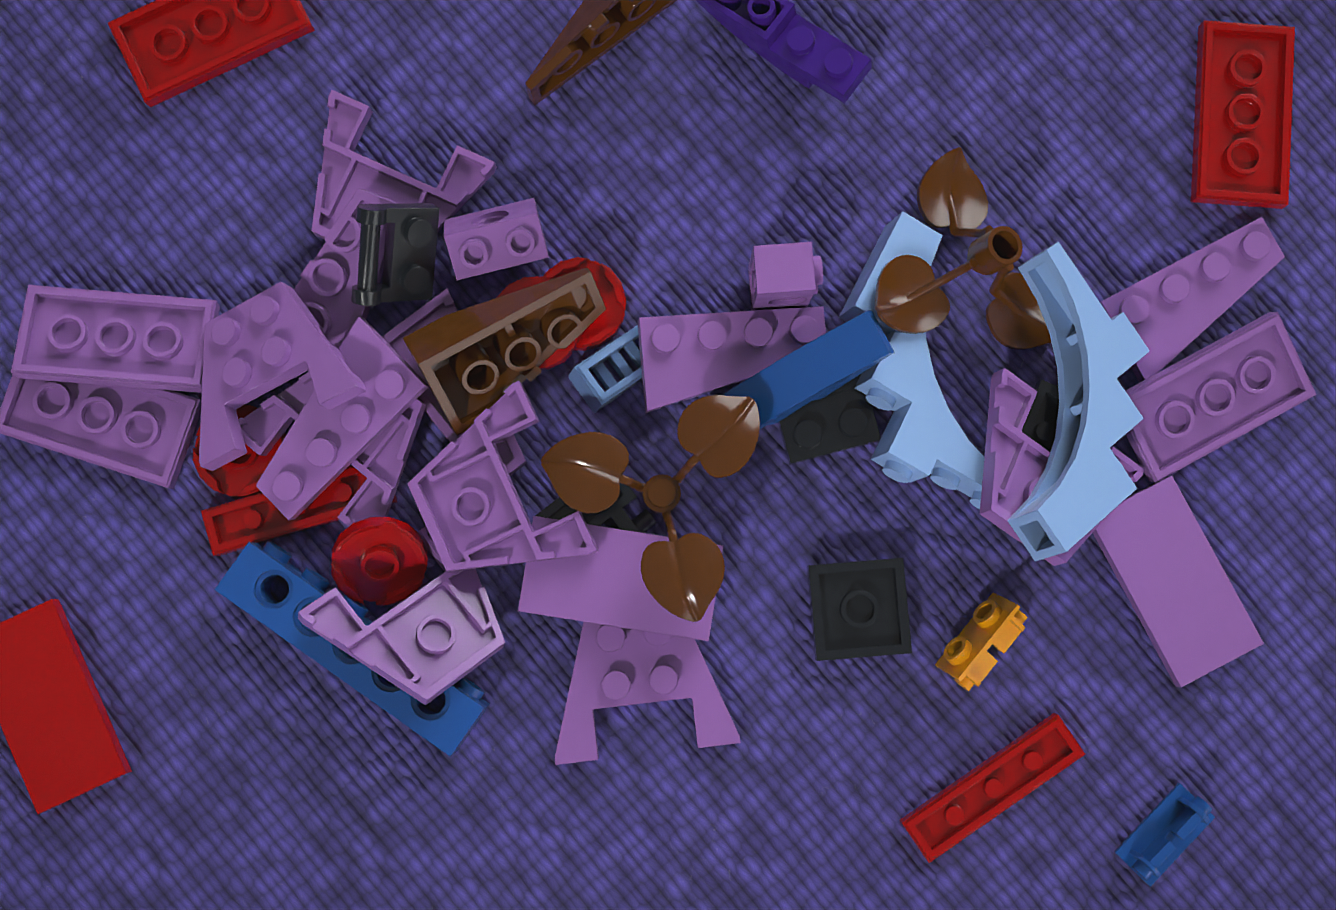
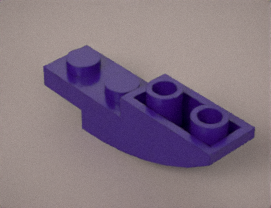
(793, 44)

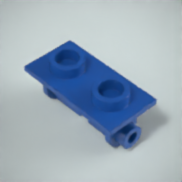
(1165, 834)

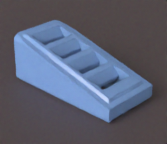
(589, 387)

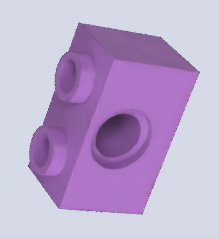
(495, 239)
(783, 276)

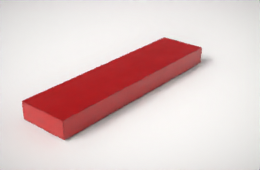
(258, 520)
(992, 787)

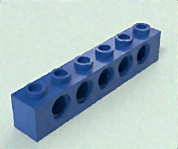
(249, 587)

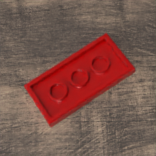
(192, 41)
(1243, 114)
(54, 710)

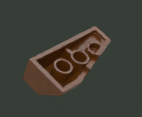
(588, 36)
(489, 346)

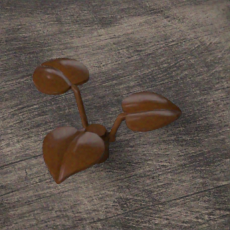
(906, 287)
(587, 475)

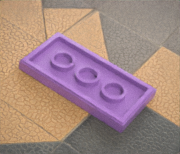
(112, 338)
(1216, 396)
(106, 425)
(1175, 582)
(604, 586)

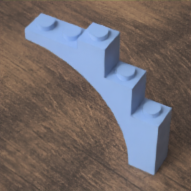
(1094, 411)
(922, 430)

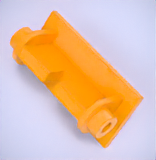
(993, 623)

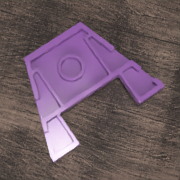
(347, 171)
(253, 353)
(1015, 460)
(380, 462)
(474, 505)
(421, 641)
(637, 668)

